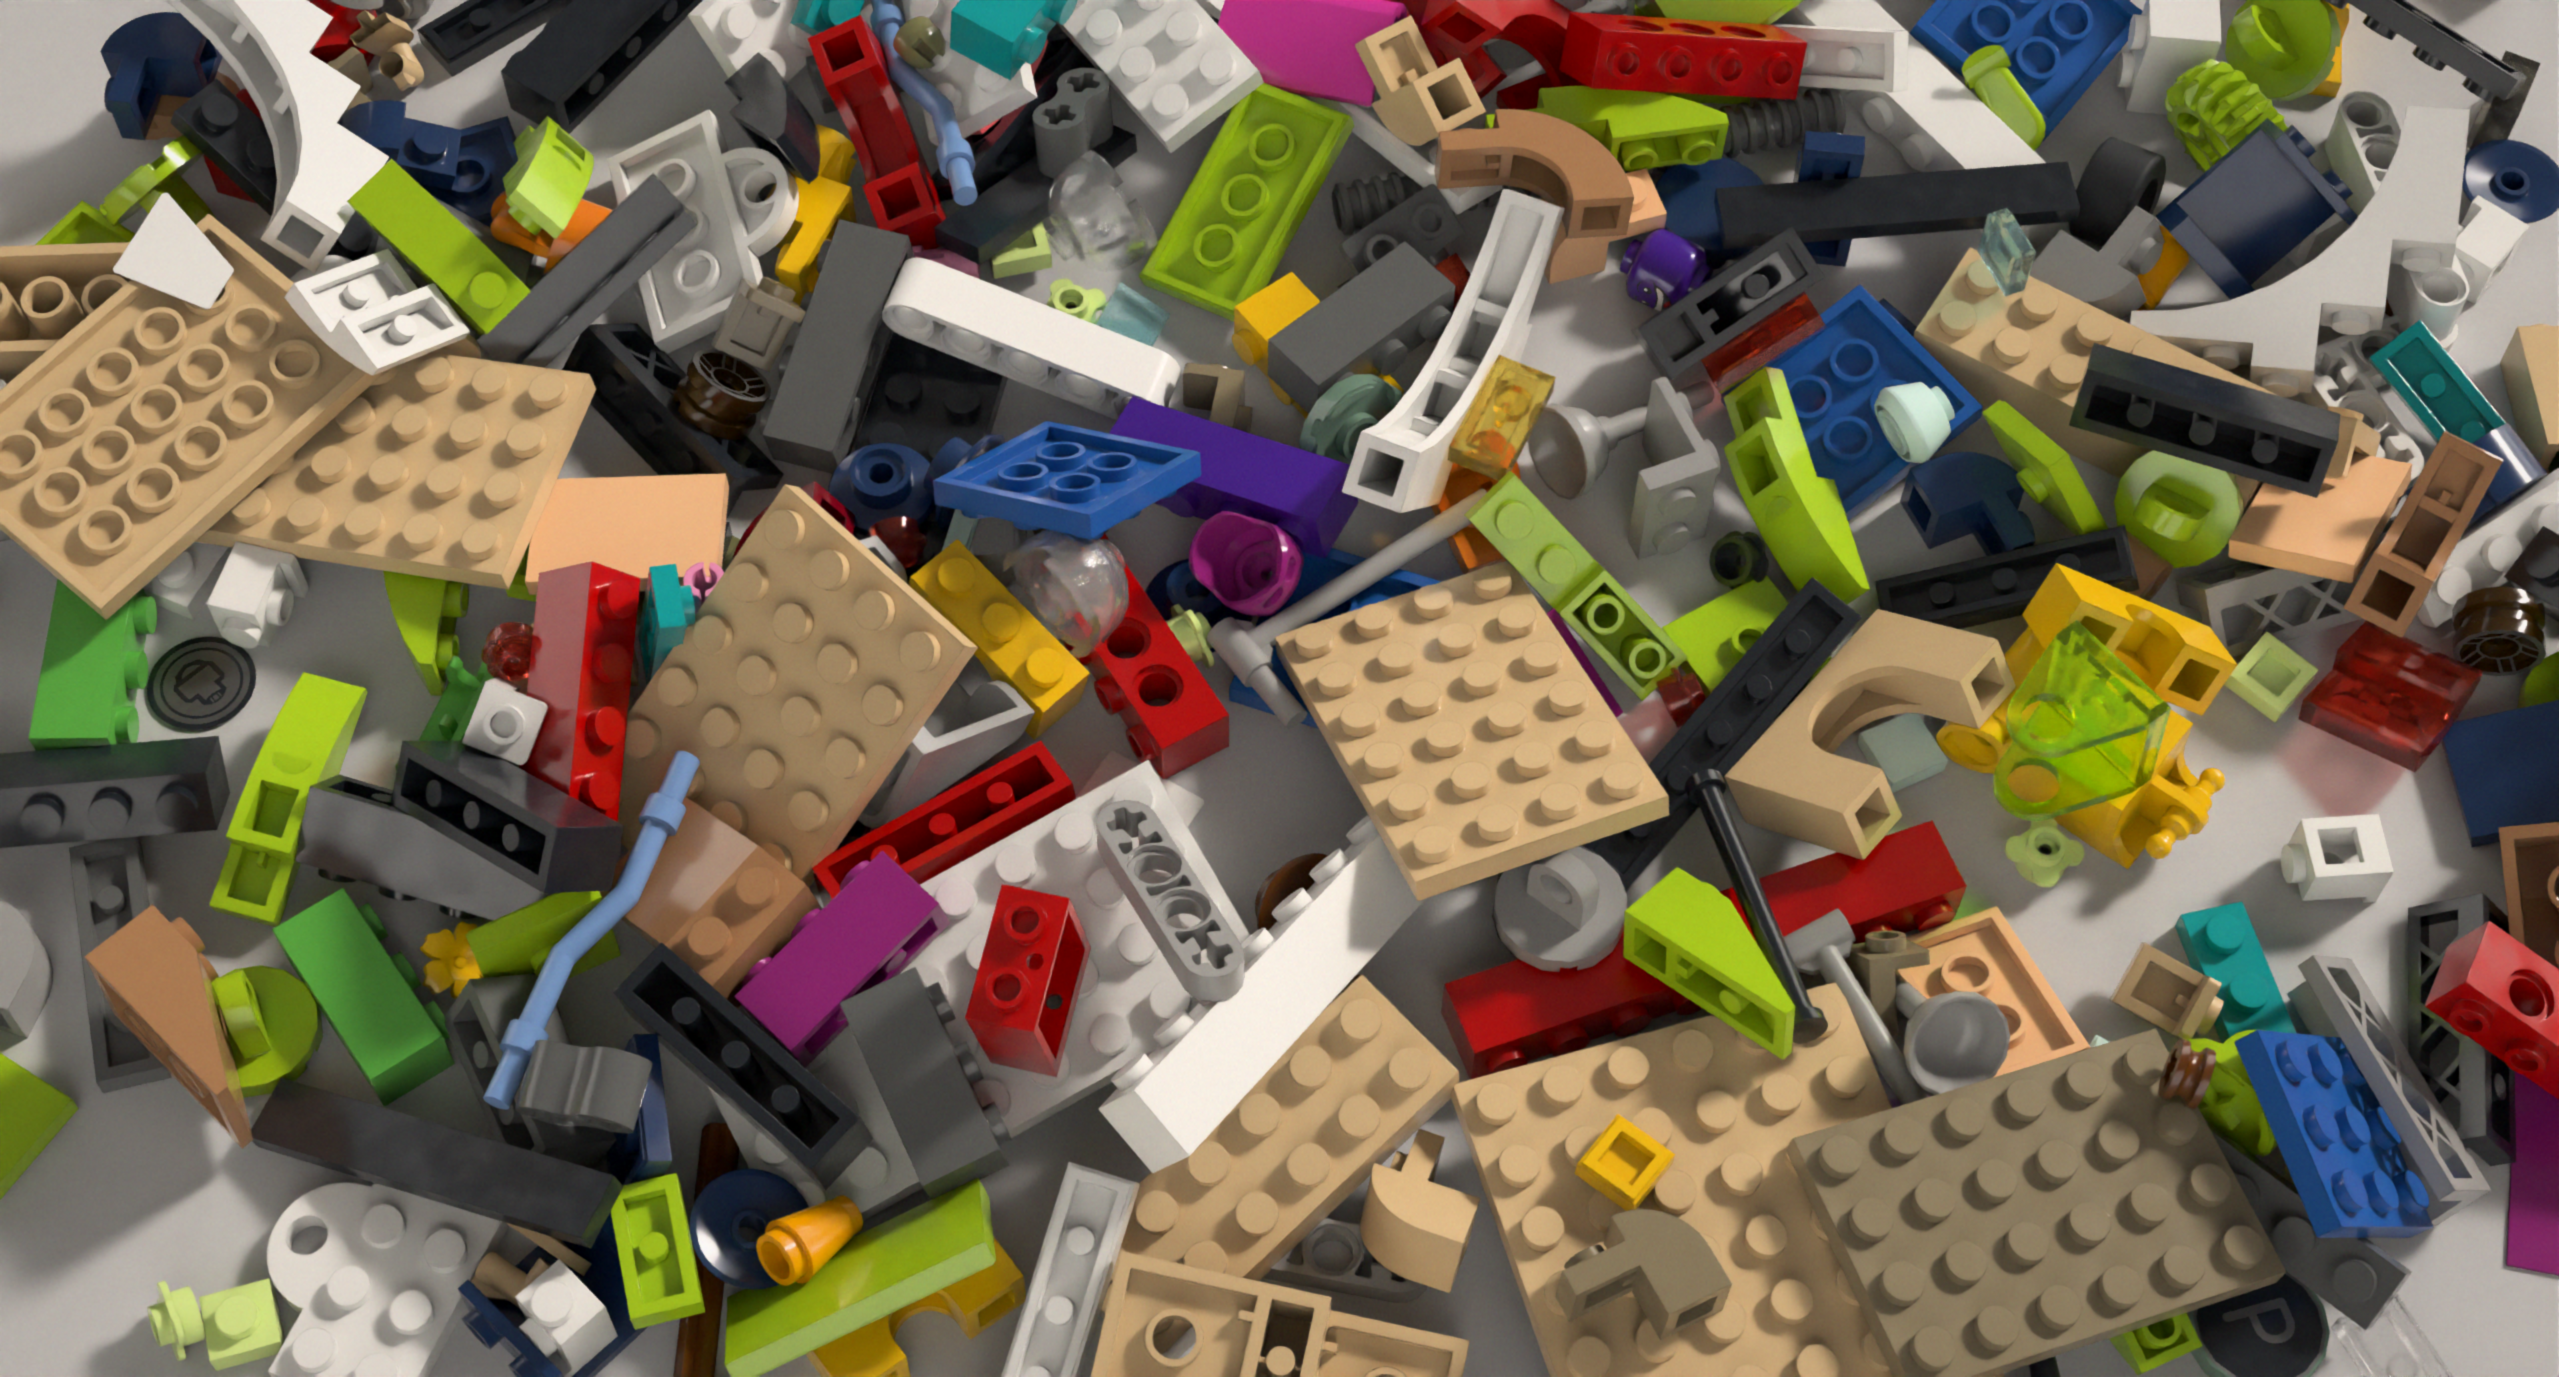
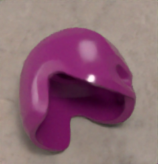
(1236, 554)

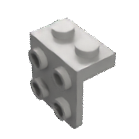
(1678, 489)

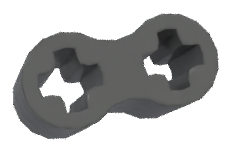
(1073, 119)
(584, 1086)

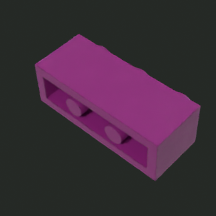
(839, 951)

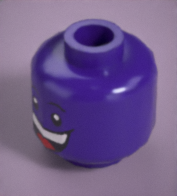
(1663, 268)

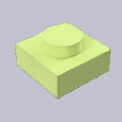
(1023, 255)
(2271, 677)
(242, 1324)

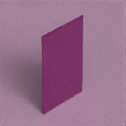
(2534, 1181)

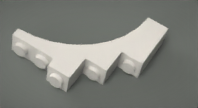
(300, 106)
(2345, 287)
(1405, 455)

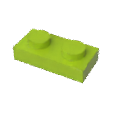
(656, 1252)

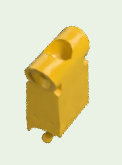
(2120, 828)

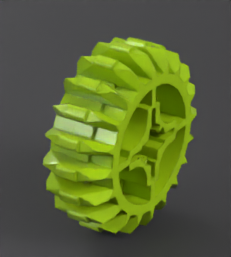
(2216, 110)

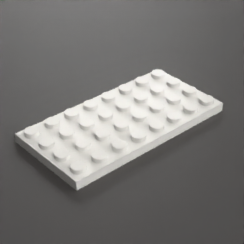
(1119, 1007)

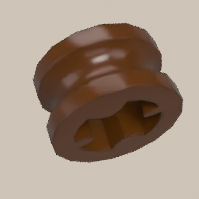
(2187, 1073)

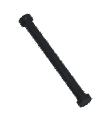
(1707, 791)

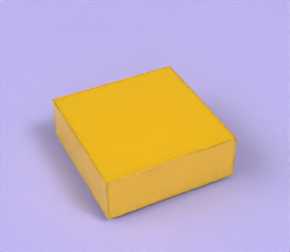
(1624, 1163)

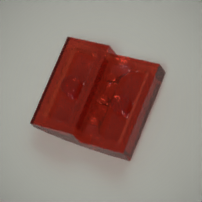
(1763, 343)
(2390, 696)

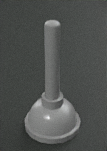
(1574, 446)
(1951, 1037)

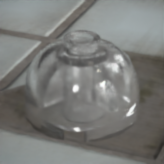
(1095, 217)
(1071, 586)

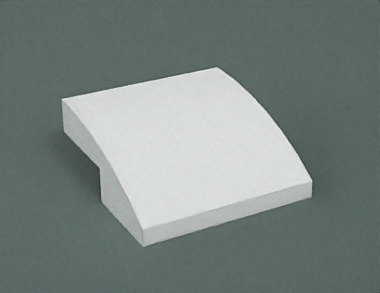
(376, 313)

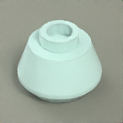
(1914, 419)

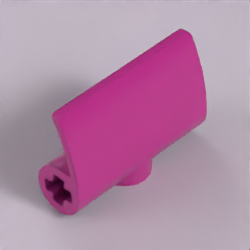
(1310, 43)

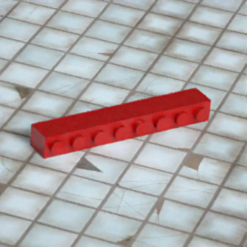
(1527, 1013)

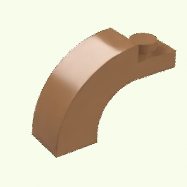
(1547, 159)
(2423, 534)

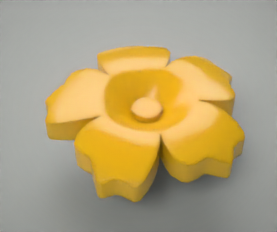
(451, 960)

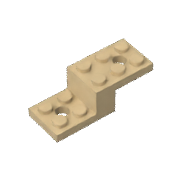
(1254, 1330)

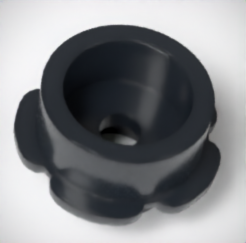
(1726, 559)

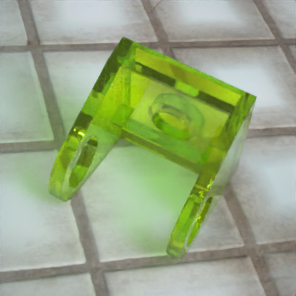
(2091, 730)

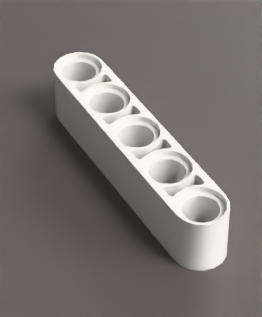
(2360, 152)
(1026, 339)

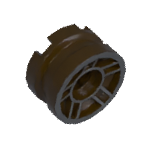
(721, 394)
(2499, 631)

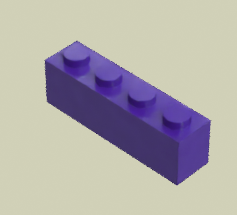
(1248, 476)

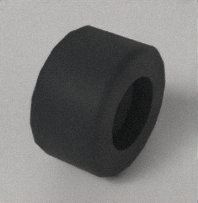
(2112, 185)

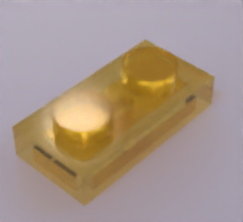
(1501, 418)

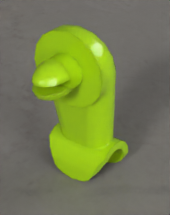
(2002, 94)

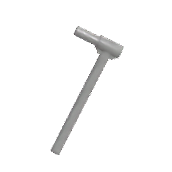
(1250, 649)
(1822, 949)

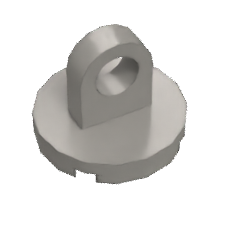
(1561, 910)

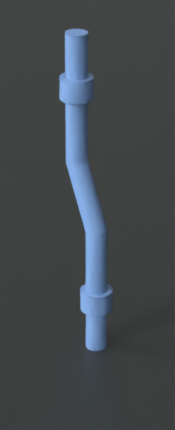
(953, 152)
(660, 819)

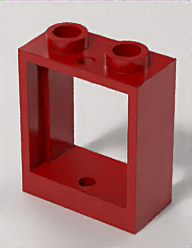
(1028, 956)

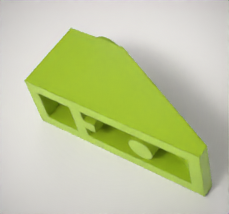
(439, 247)
(1706, 953)

